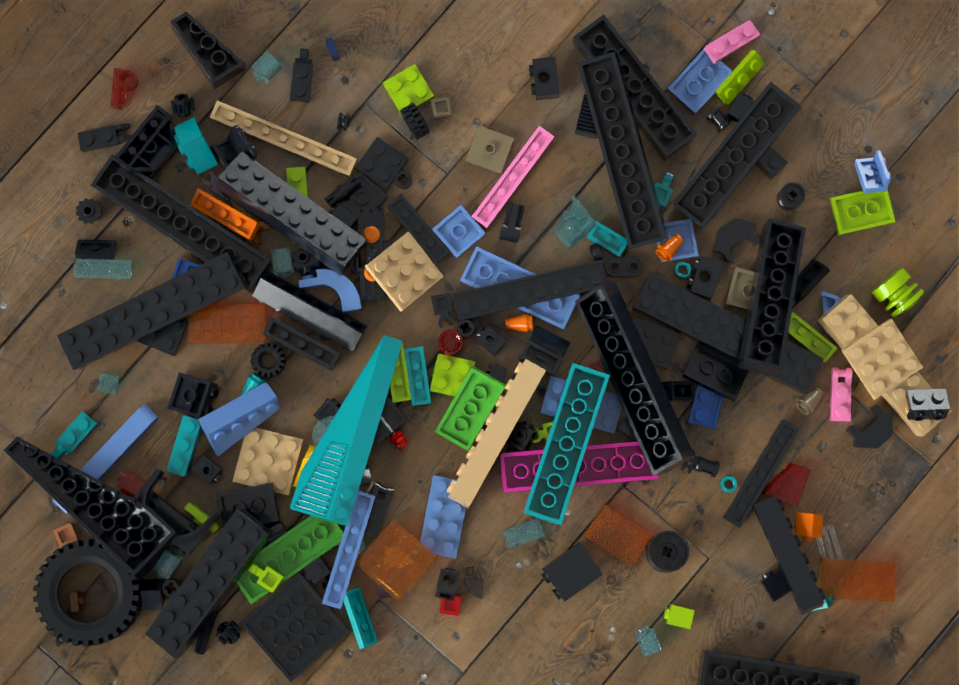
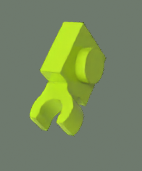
(267, 578)

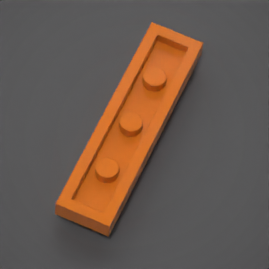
(225, 214)

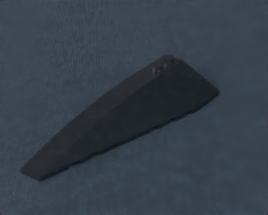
(115, 520)

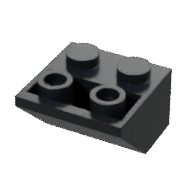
(545, 350)

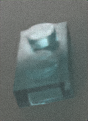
(523, 533)

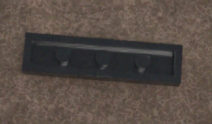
(418, 229)

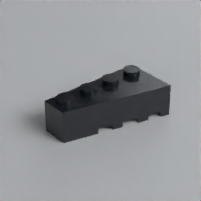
(207, 51)

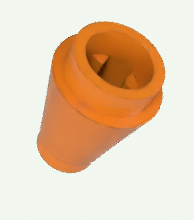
(668, 248)
(520, 323)

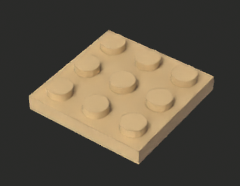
(404, 271)
(882, 359)
(268, 459)

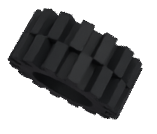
(415, 121)
(256, 360)

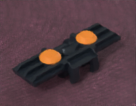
(372, 227)

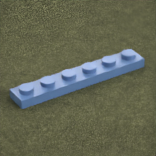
(348, 551)

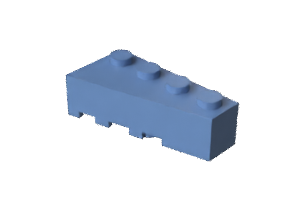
(238, 418)

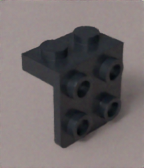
(230, 147)

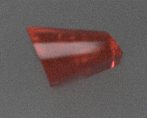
(788, 484)

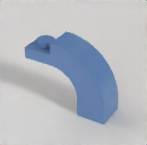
(342, 285)

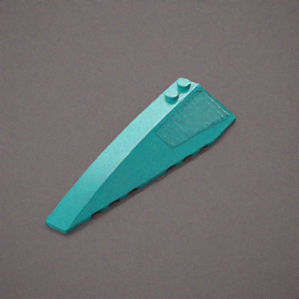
(337, 464)

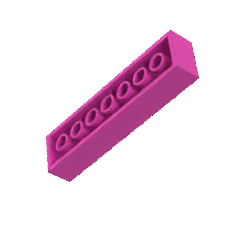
(599, 466)

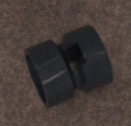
(790, 196)

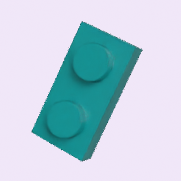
(607, 239)

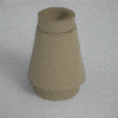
(810, 401)

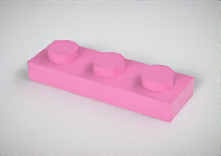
(731, 41)

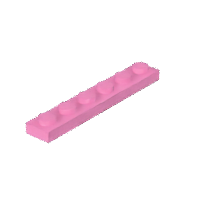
(513, 177)

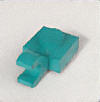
(663, 191)

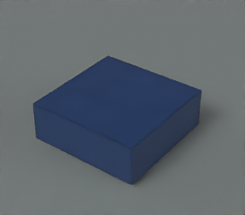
(332, 49)

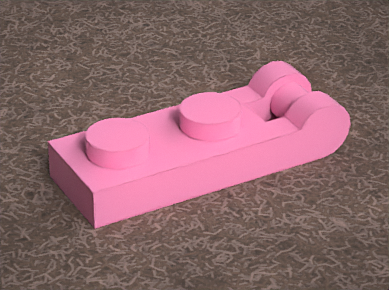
(840, 395)

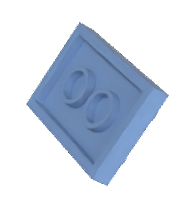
(699, 82)

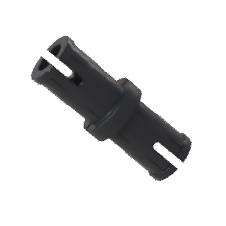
(342, 191)

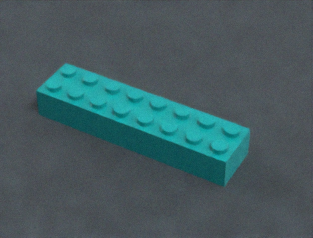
(566, 444)

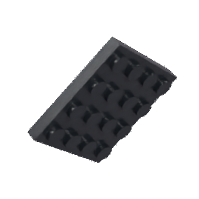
(294, 626)

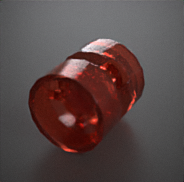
(450, 342)

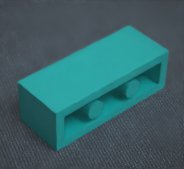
(185, 446)

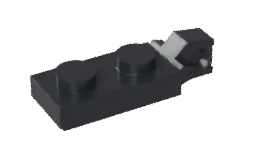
(302, 77)
(809, 279)

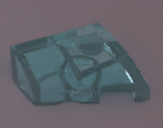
(574, 224)

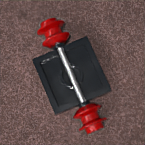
(389, 421)

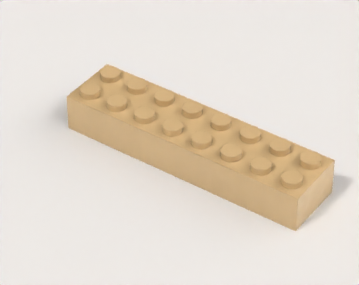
(849, 322)
(496, 434)

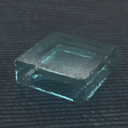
(108, 384)

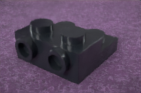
(193, 396)

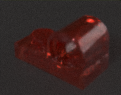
(118, 98)

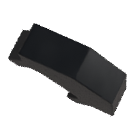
(732, 234)
(876, 432)

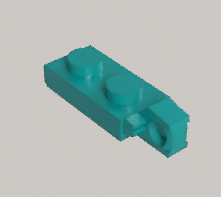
(74, 435)

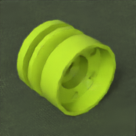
(897, 292)

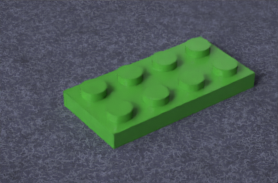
(470, 408)

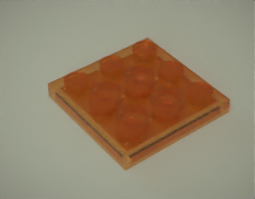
(395, 560)

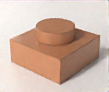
(65, 534)

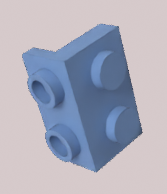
(873, 173)

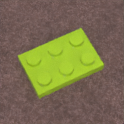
(861, 211)

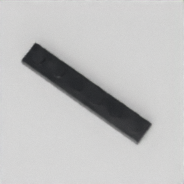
(760, 473)

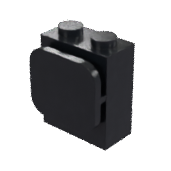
(571, 572)

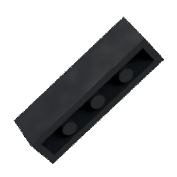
(302, 344)

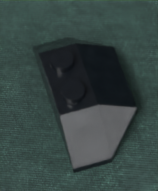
(148, 143)

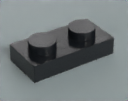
(95, 249)

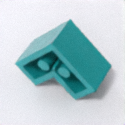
(193, 144)

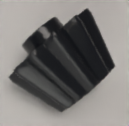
(84, 206)

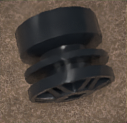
(677, 557)

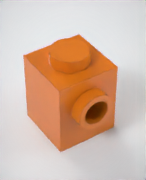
(808, 526)

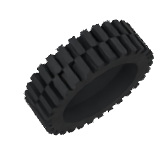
(86, 633)

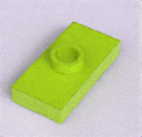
(200, 516)

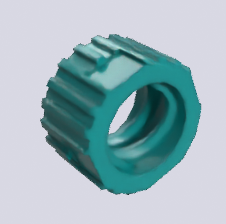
(682, 276)
(733, 488)

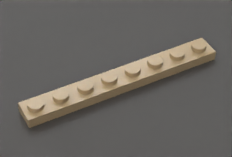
(284, 138)

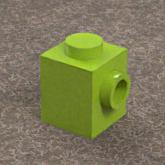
(679, 616)

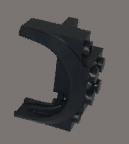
(174, 517)

